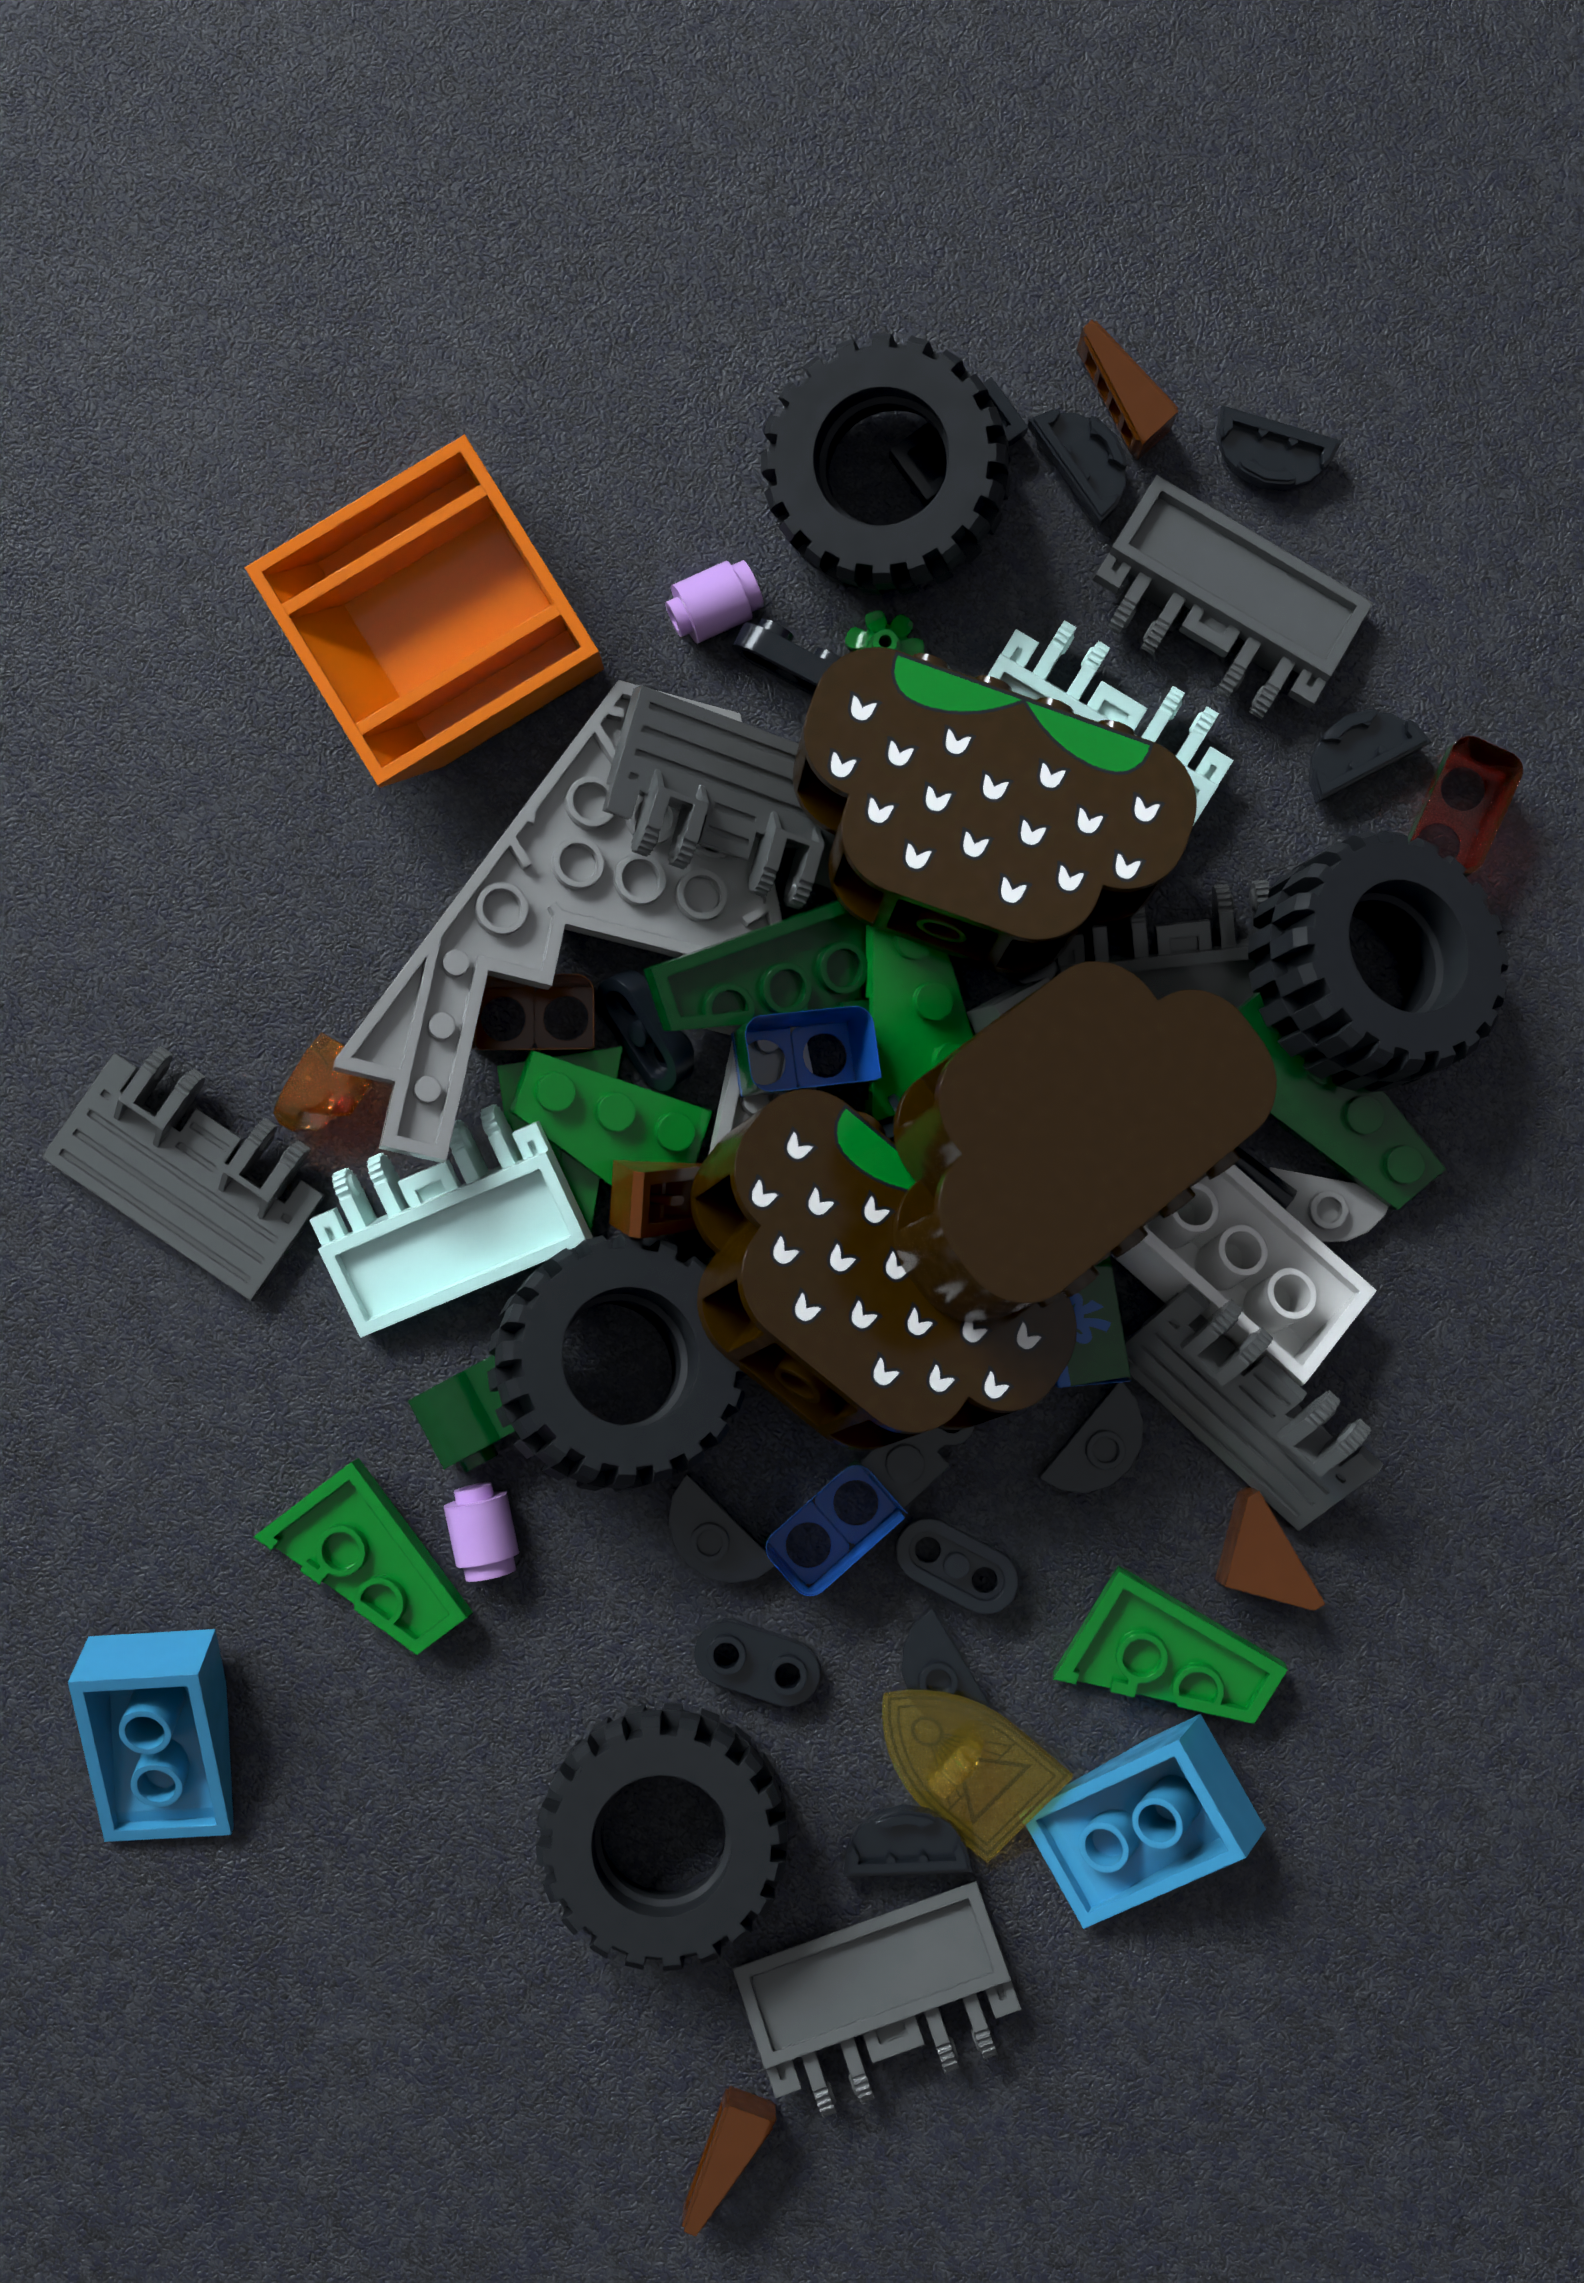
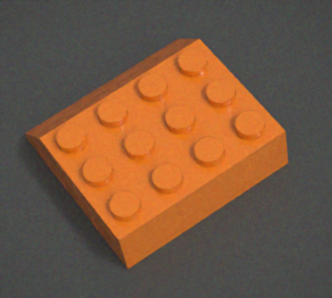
(426, 616)

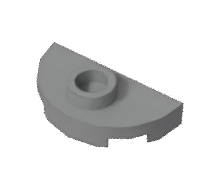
(1332, 1207)

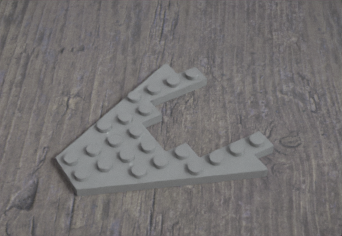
(552, 872)

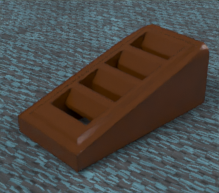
(1131, 397)
(734, 2139)

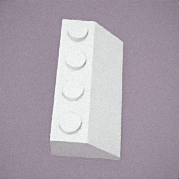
(1252, 1250)

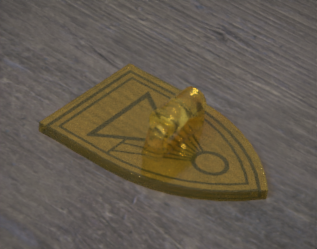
(969, 1765)

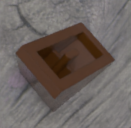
(652, 1197)
(1261, 1558)

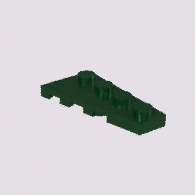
(775, 969)
(1352, 1129)

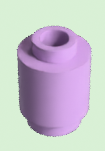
(714, 601)
(482, 1532)

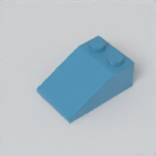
(155, 1734)
(1146, 1823)

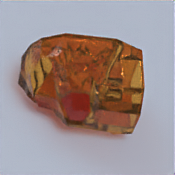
(316, 1092)

